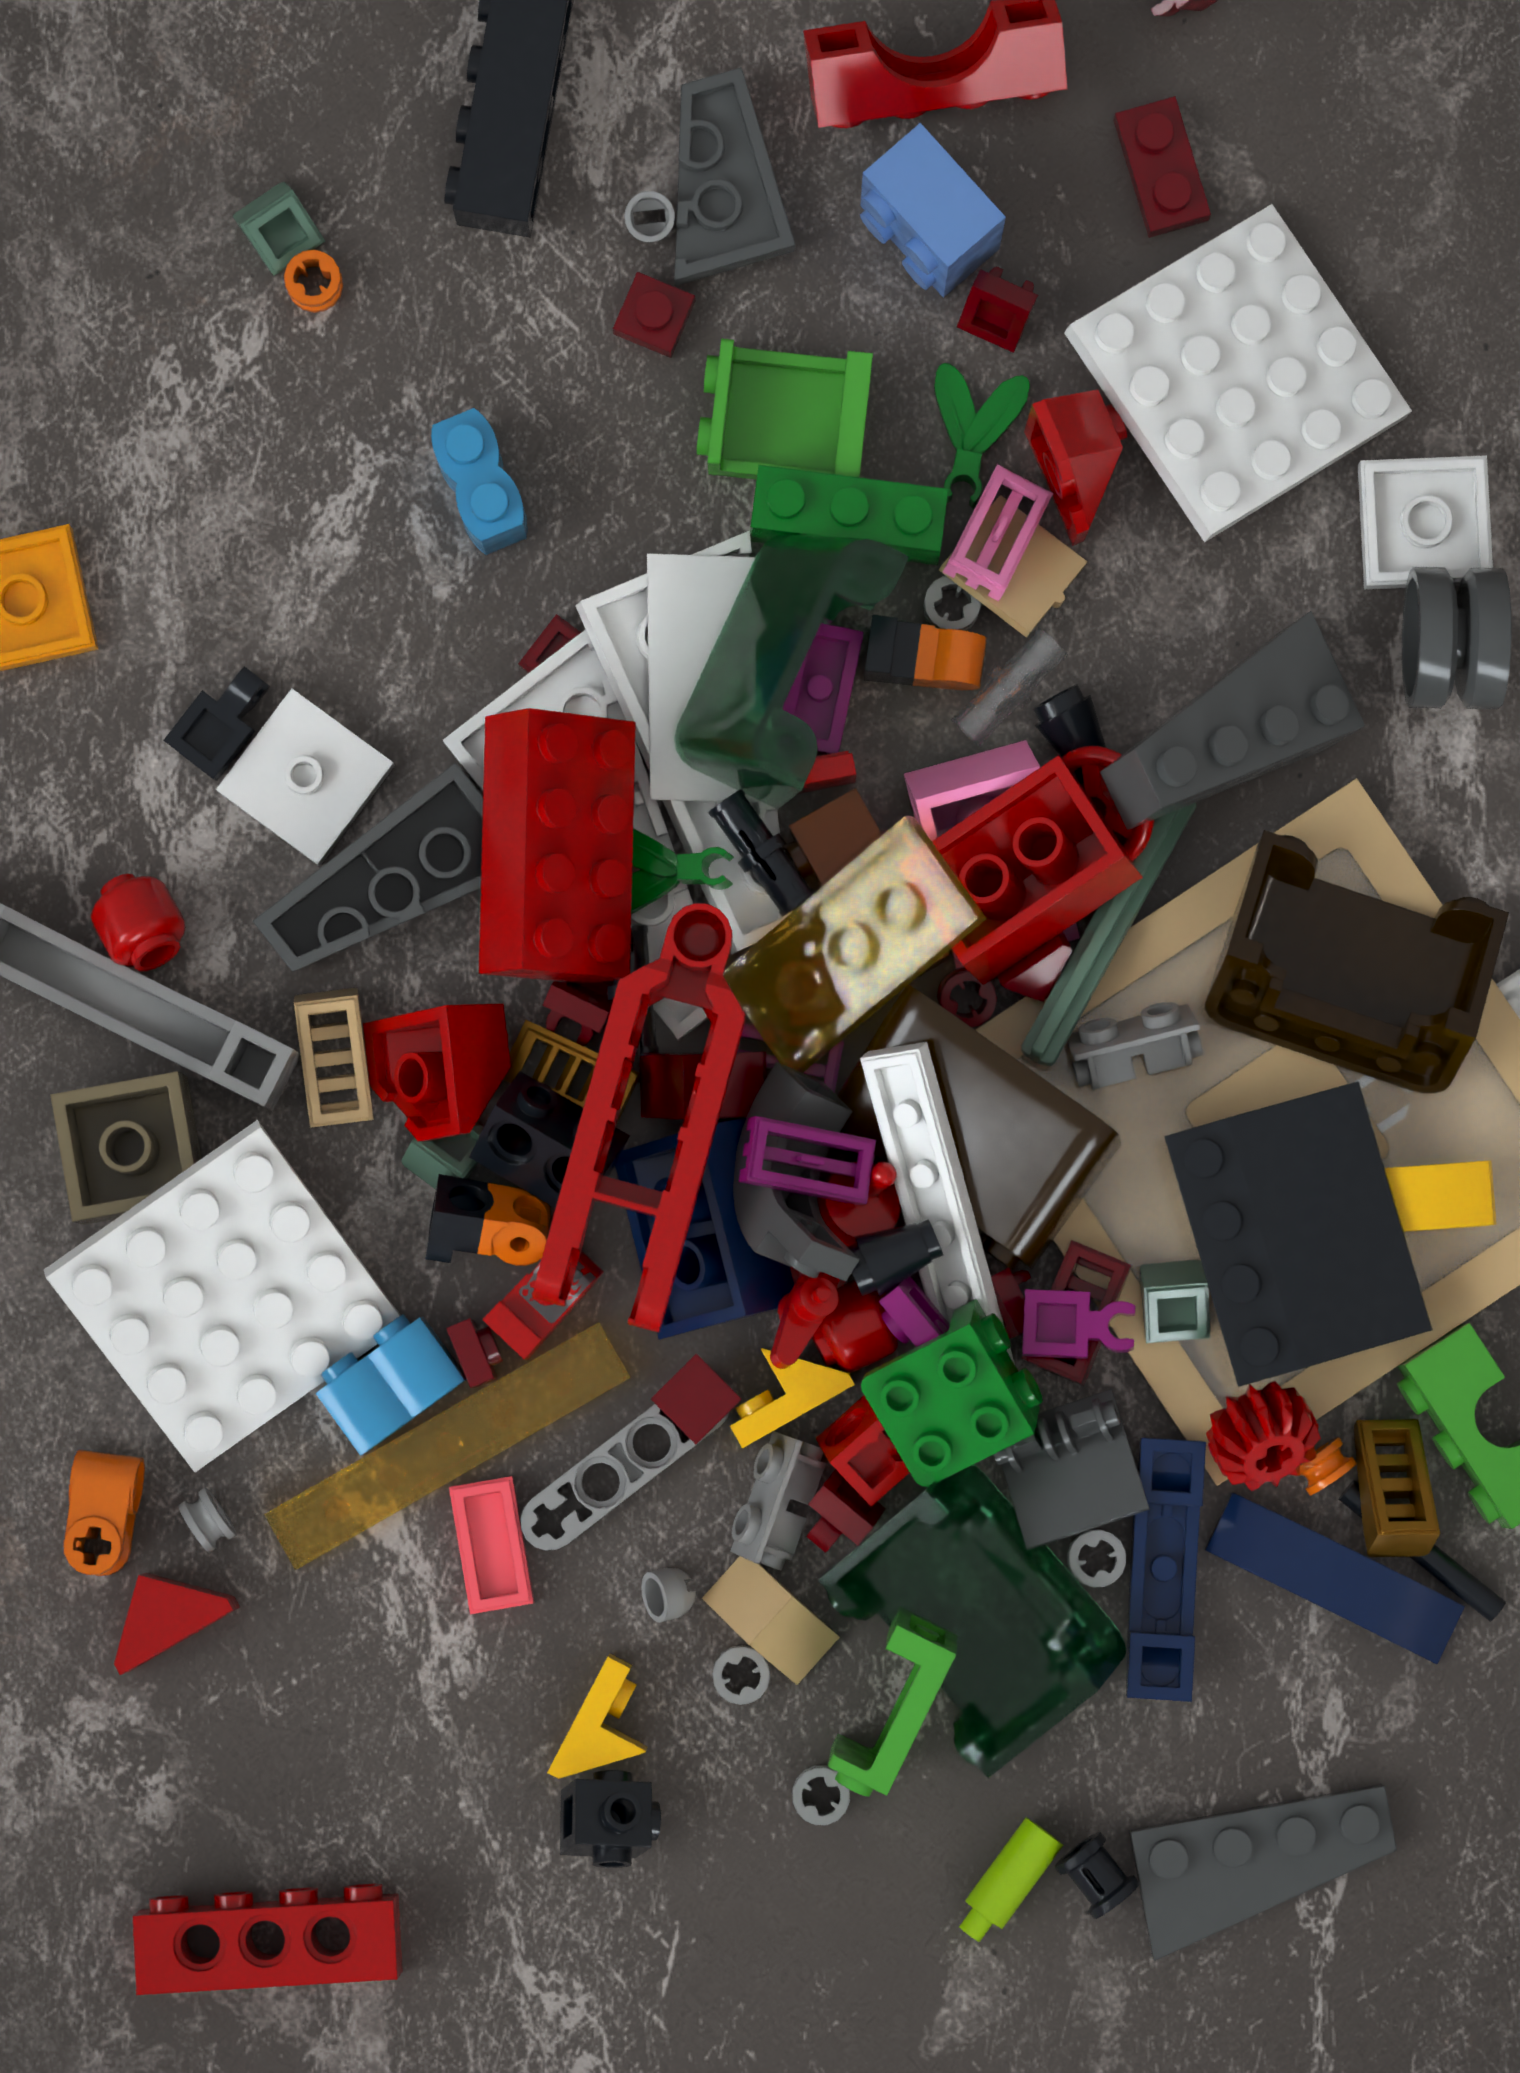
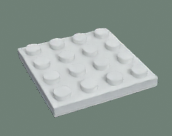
(1237, 372)
(223, 1295)

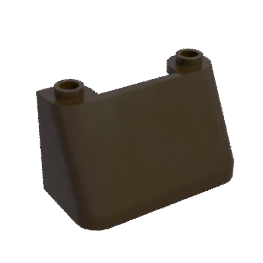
(1354, 972)
(1017, 1137)

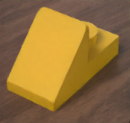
(804, 1387)
(590, 1740)

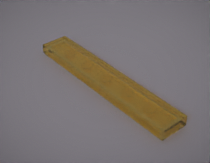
(447, 1446)

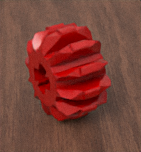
(1263, 1435)

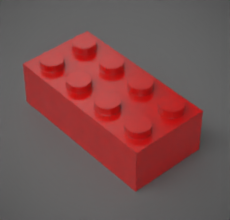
(557, 846)

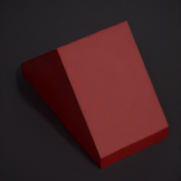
(164, 1615)

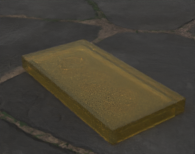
(853, 945)

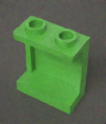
(784, 411)
(933, 1653)

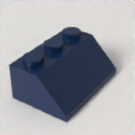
(718, 1270)

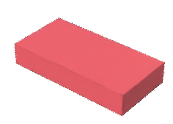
(491, 1545)

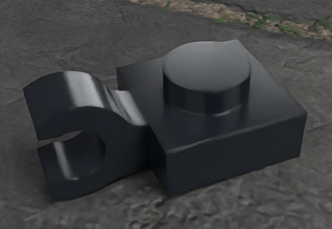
(212, 730)

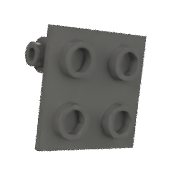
(1073, 1471)

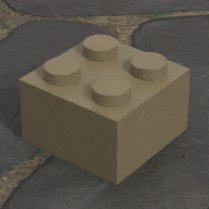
(123, 1142)

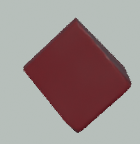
(1038, 971)

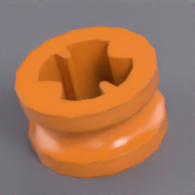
(329, 270)
(1326, 1467)

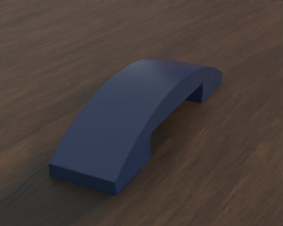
(1165, 1571)
(1334, 1577)

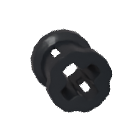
(1097, 1875)

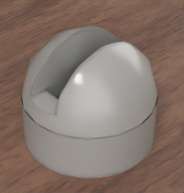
(651, 230)
(667, 1594)

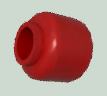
(138, 922)
(854, 1331)

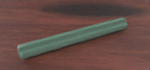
(1100, 945)

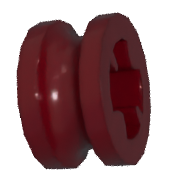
(986, 991)

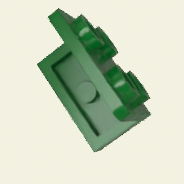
(954, 1397)

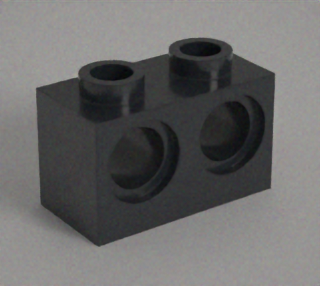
(533, 1137)

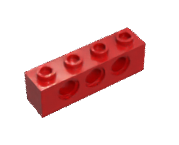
(169, 1965)

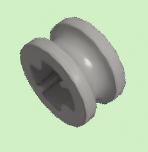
(934, 598)
(207, 1520)
(1100, 1577)
(748, 1693)
(809, 1810)

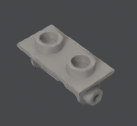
(1162, 1033)
(763, 1526)

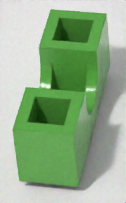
(1447, 1385)

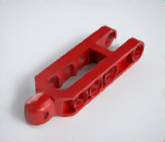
(686, 972)

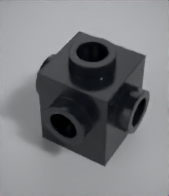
(608, 1818)

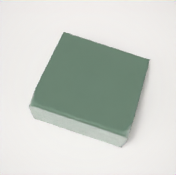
(278, 227)
(442, 1156)
(1175, 1301)

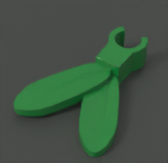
(972, 432)
(664, 870)

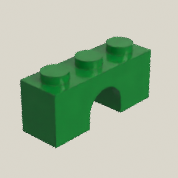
(850, 507)

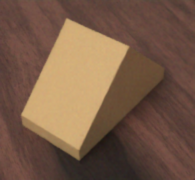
(770, 1618)

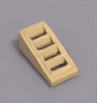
(324, 1003)

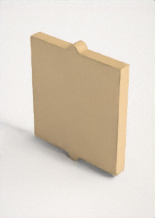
(1038, 580)

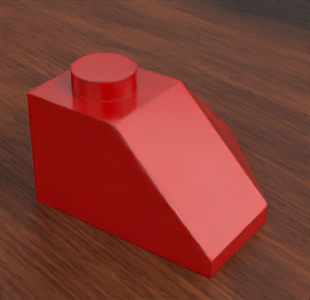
(1077, 452)
(439, 1065)

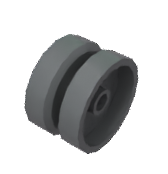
(1456, 638)

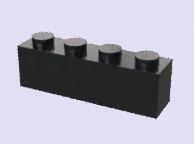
(509, 114)

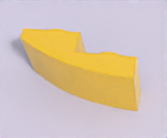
(1444, 1195)

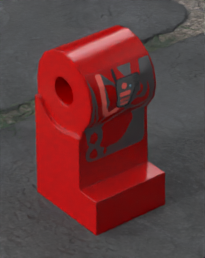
(527, 1321)

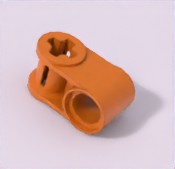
(102, 1496)

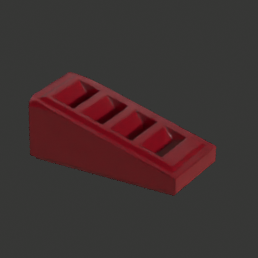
(1117, 1270)

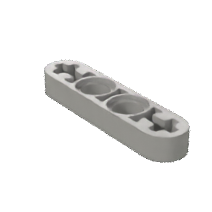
(632, 1474)

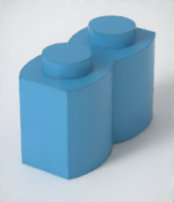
(475, 472)
(389, 1384)

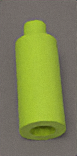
(1009, 1878)

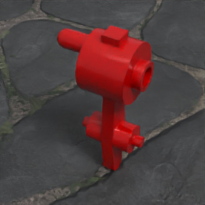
(815, 1298)

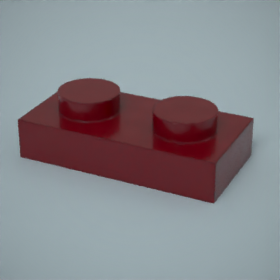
(1162, 167)

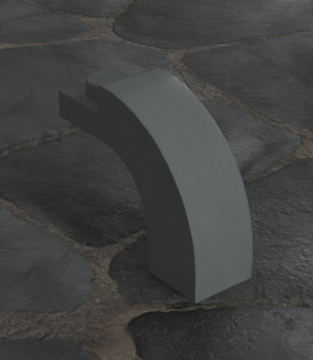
(783, 1222)

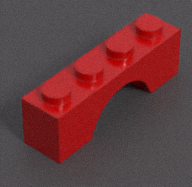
(1009, 56)

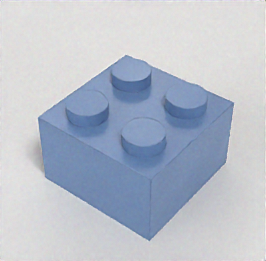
(930, 212)

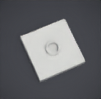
(1423, 517)
(305, 777)

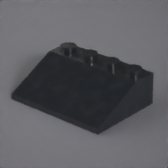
(1298, 1233)

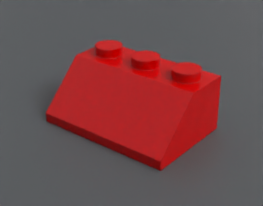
(1033, 867)

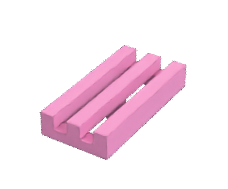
(977, 572)

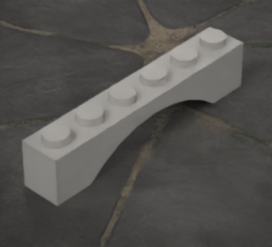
(144, 1010)

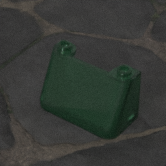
(735, 713)
(1023, 1623)

